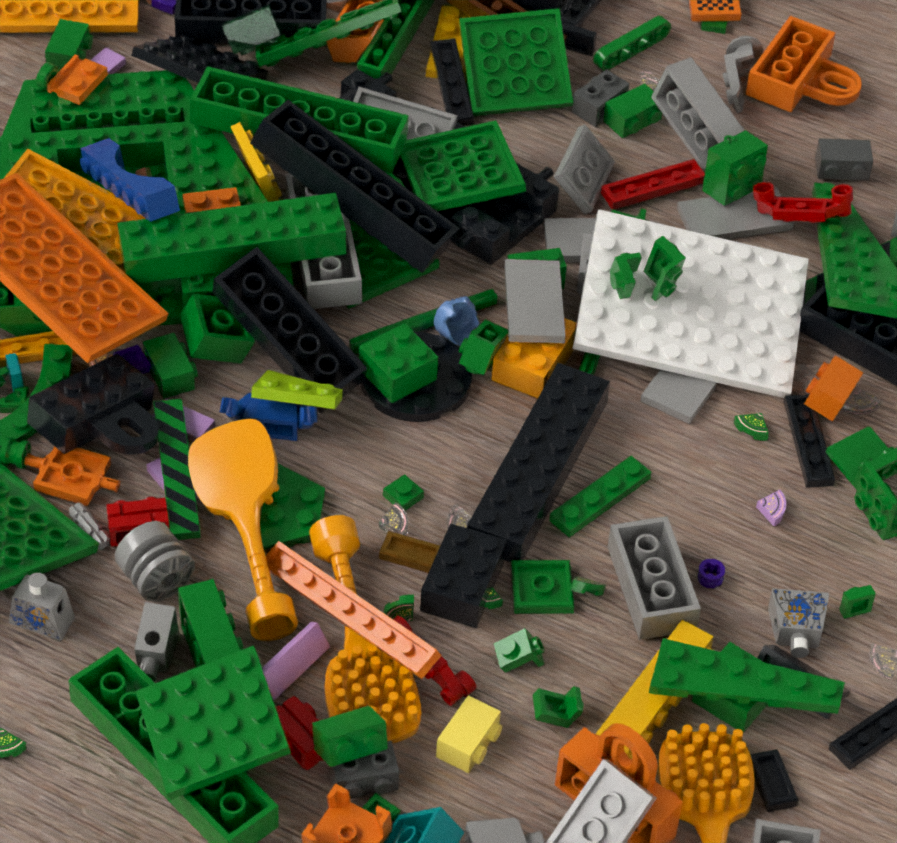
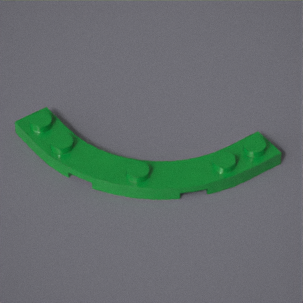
(55, 368)

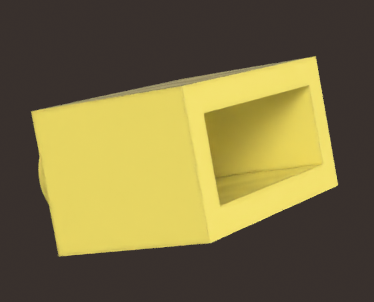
(469, 734)

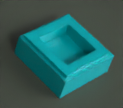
(15, 372)

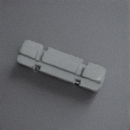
(89, 524)

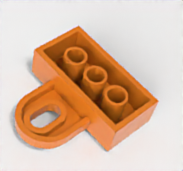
(799, 66)
(585, 752)

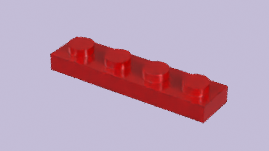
(653, 184)

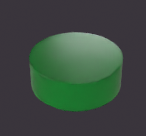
(45, 74)

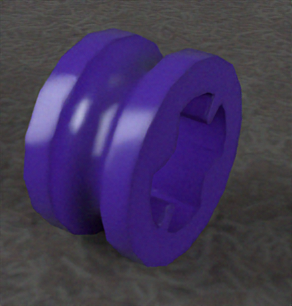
(709, 580)

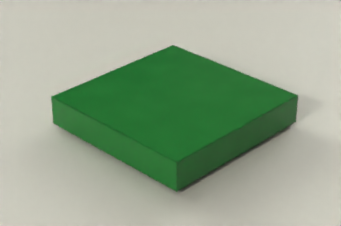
(542, 587)

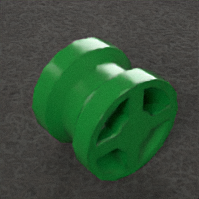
(14, 452)

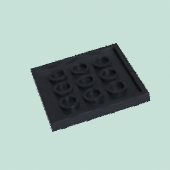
(190, 58)

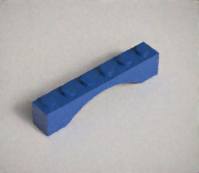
(147, 195)

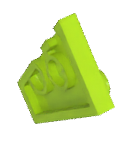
(295, 390)

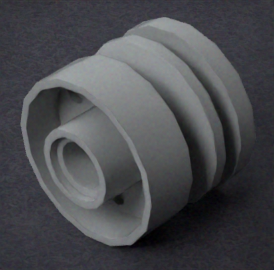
(154, 561)

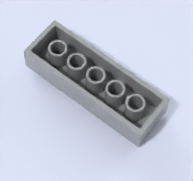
(330, 279)

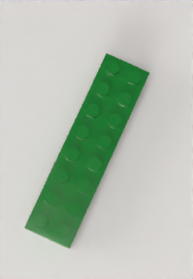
(232, 98)
(220, 237)
(221, 812)

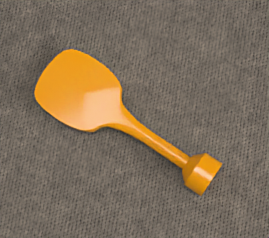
(233, 477)
(360, 671)
(710, 776)

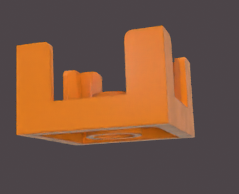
(348, 822)

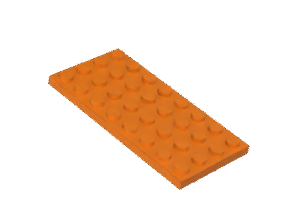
(67, 276)

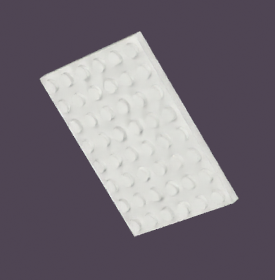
(724, 322)

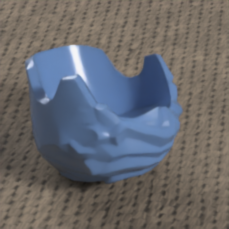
(456, 319)

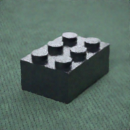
(463, 575)

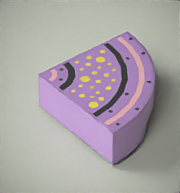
(773, 507)

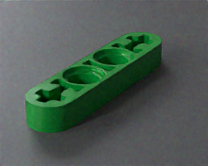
(632, 43)

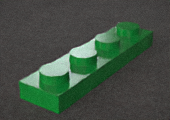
(600, 496)

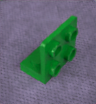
(862, 448)
(877, 502)

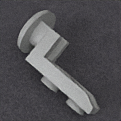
(739, 60)

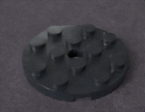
(434, 399)

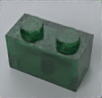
(252, 29)

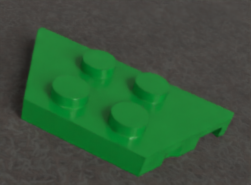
(293, 511)

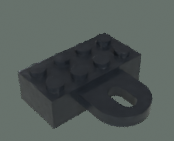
(96, 406)

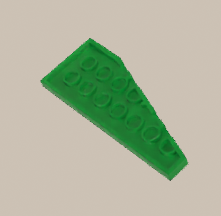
(855, 264)

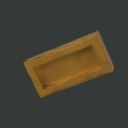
(408, 551)

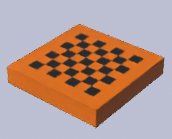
(715, 10)

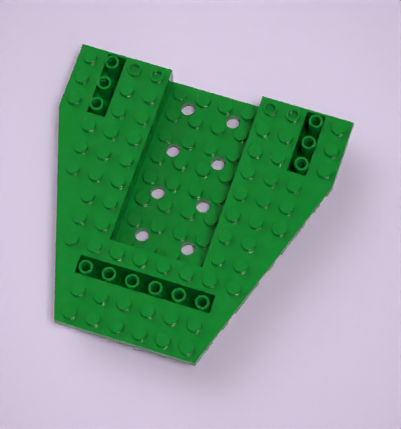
(153, 127)

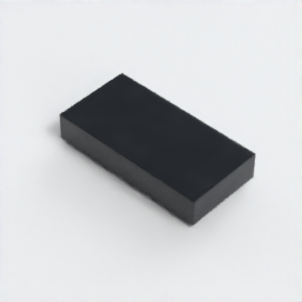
(773, 781)

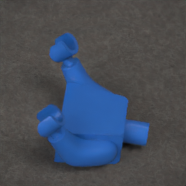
(277, 417)

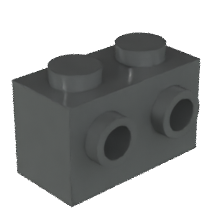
(591, 98)
(844, 159)
(368, 774)

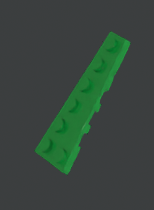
(326, 30)
(709, 673)

